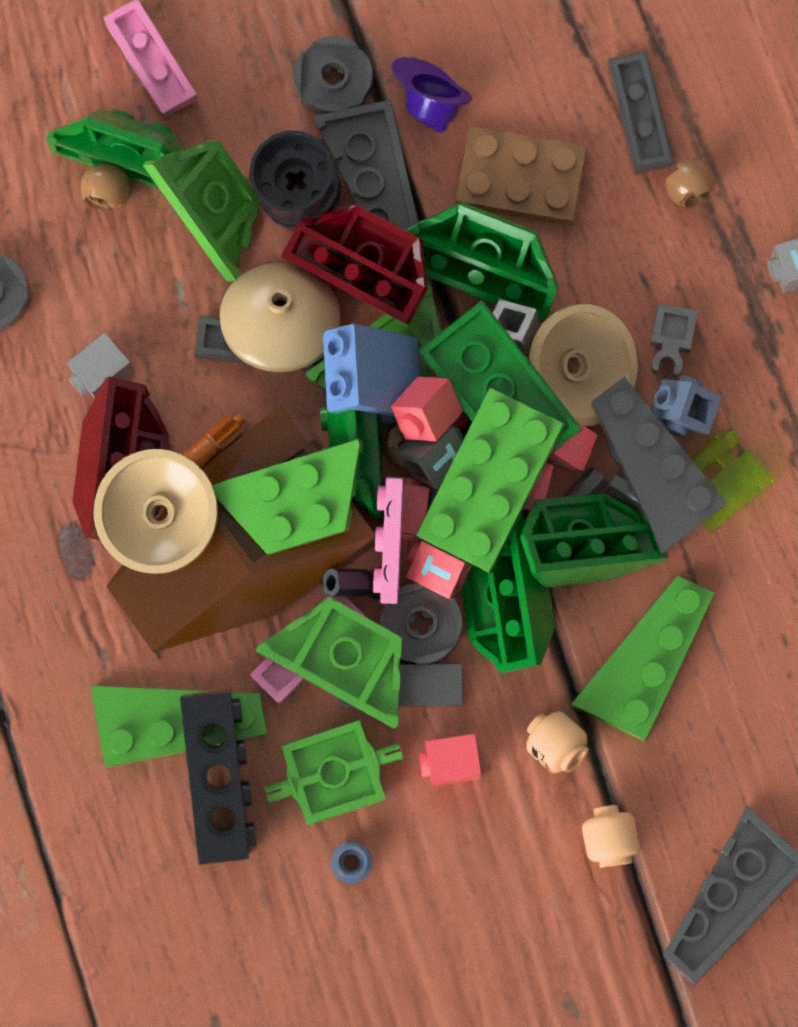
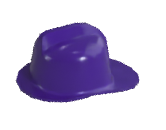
(430, 92)

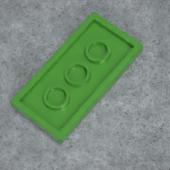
(490, 480)

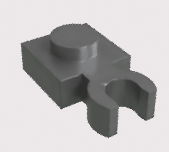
(673, 333)

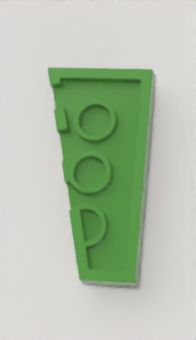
(643, 667)
(149, 722)

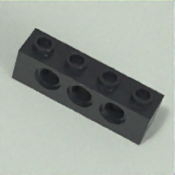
(214, 842)

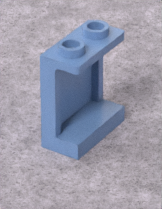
(368, 369)

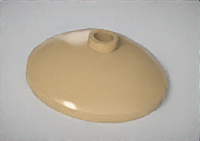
(274, 335)
(599, 355)
(128, 505)

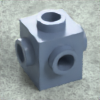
(685, 406)

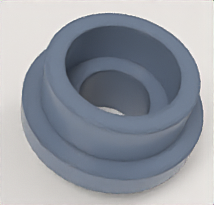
(345, 850)

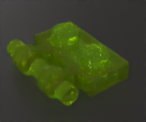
(738, 482)

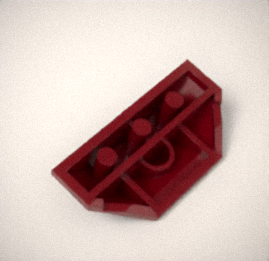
(363, 258)
(116, 426)

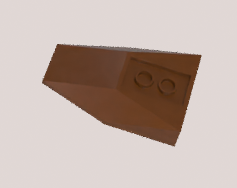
(234, 576)

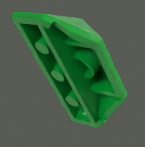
(114, 140)
(487, 257)
(366, 426)
(586, 540)
(509, 610)

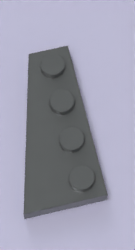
(370, 160)
(663, 477)
(737, 892)

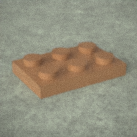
(521, 175)

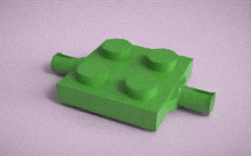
(333, 773)

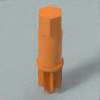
(215, 440)

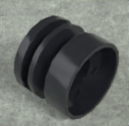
(291, 159)

